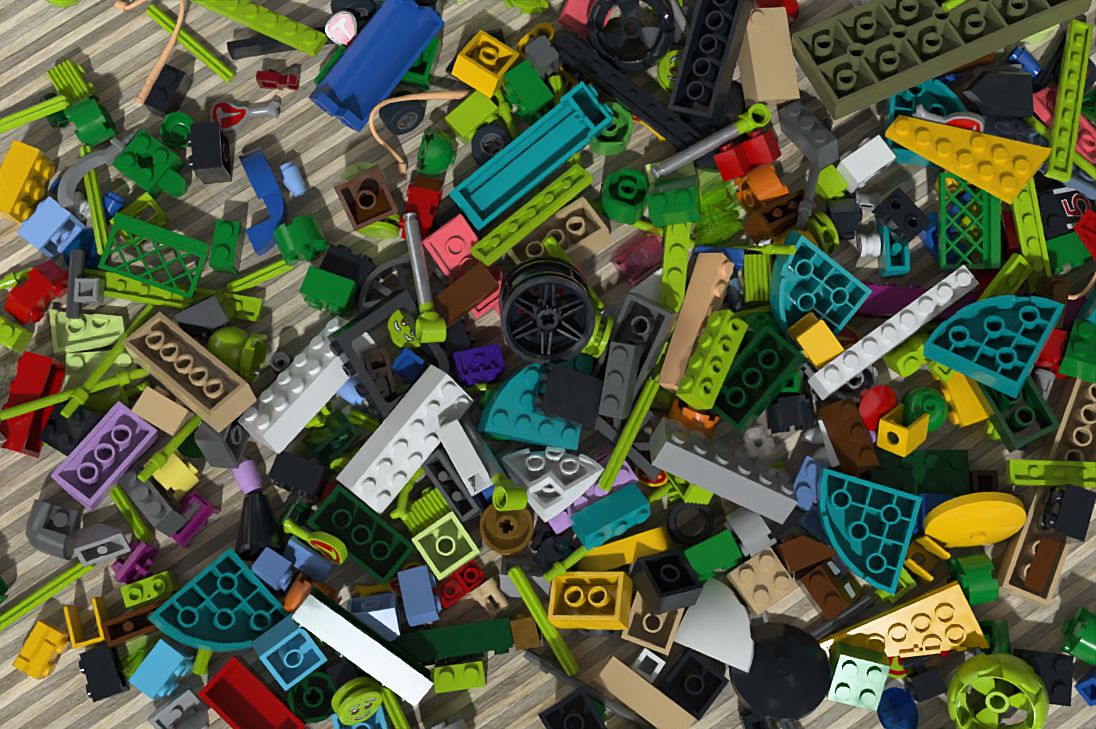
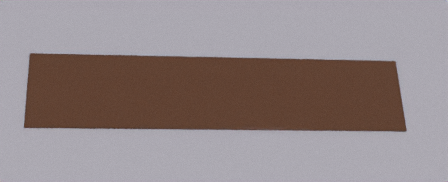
(1041, 564)

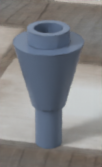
(733, 294)

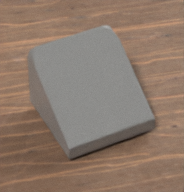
(89, 290)

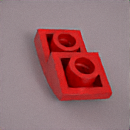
(459, 584)

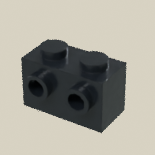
(901, 217)

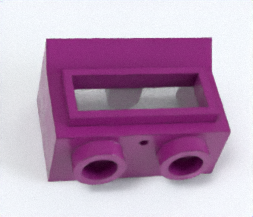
(197, 511)

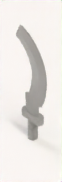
(81, 167)

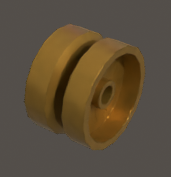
(506, 543)

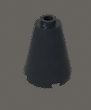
(257, 528)

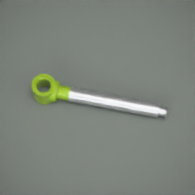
(744, 124)
(429, 324)
(505, 494)

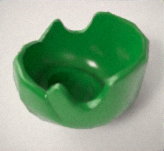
(175, 129)

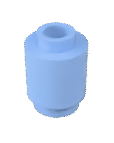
(349, 393)

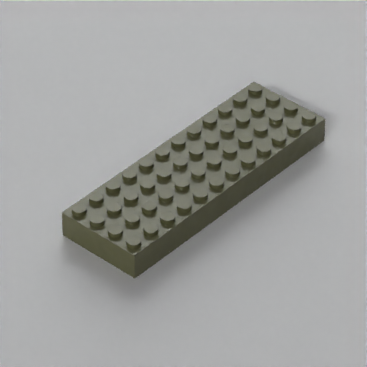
(905, 42)

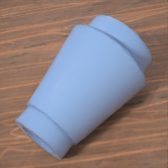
(291, 177)

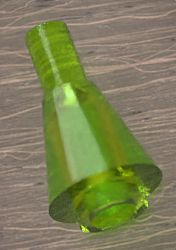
(134, 661)

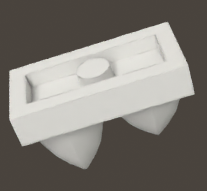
(819, 436)

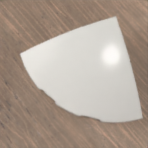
(551, 477)
(718, 627)

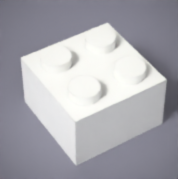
(865, 163)

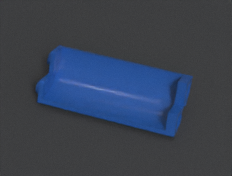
(376, 61)

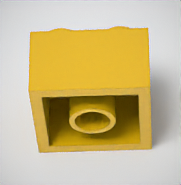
(484, 63)

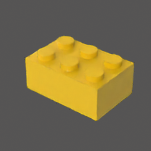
(23, 181)
(591, 601)

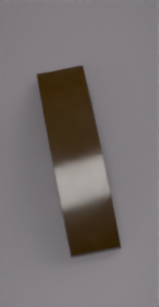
(379, 368)

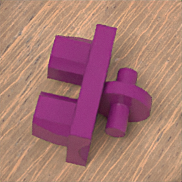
(136, 565)

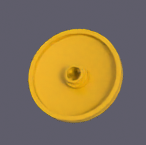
(974, 520)

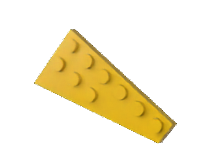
(982, 159)
(916, 628)

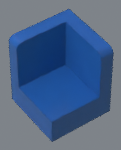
(409, 366)

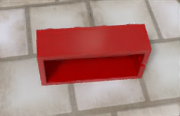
(35, 379)
(248, 699)

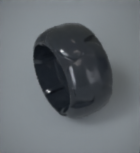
(657, 39)

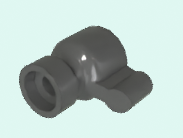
(280, 362)

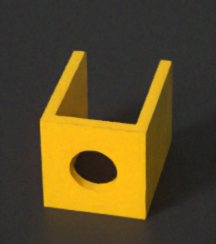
(815, 340)
(909, 437)
(932, 553)
(75, 626)

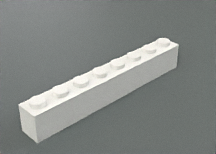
(892, 332)

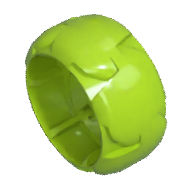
(995, 678)

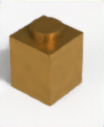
(524, 632)

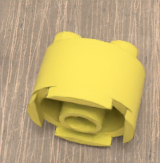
(176, 476)

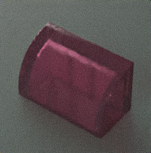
(639, 259)

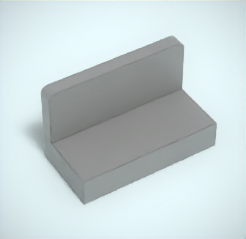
(532, 572)

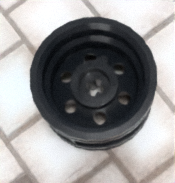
(573, 330)

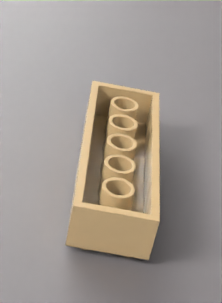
(189, 371)

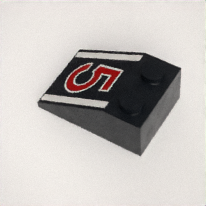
(1062, 210)

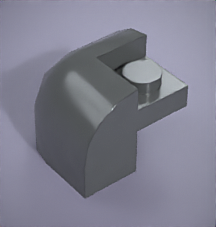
(52, 529)

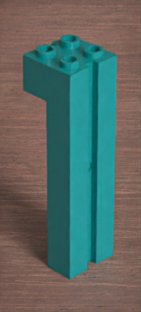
(533, 156)

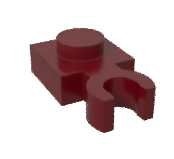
(273, 80)

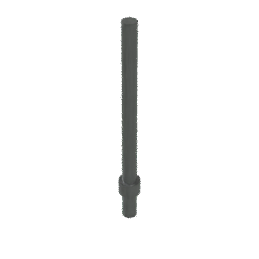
(805, 207)
(547, 666)

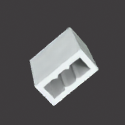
(464, 457)

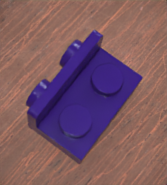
(478, 365)

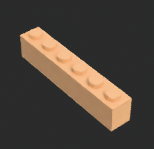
(702, 297)

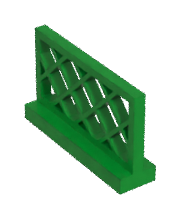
(989, 226)
(162, 236)

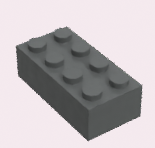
(644, 324)

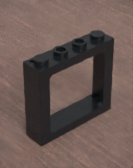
(342, 340)

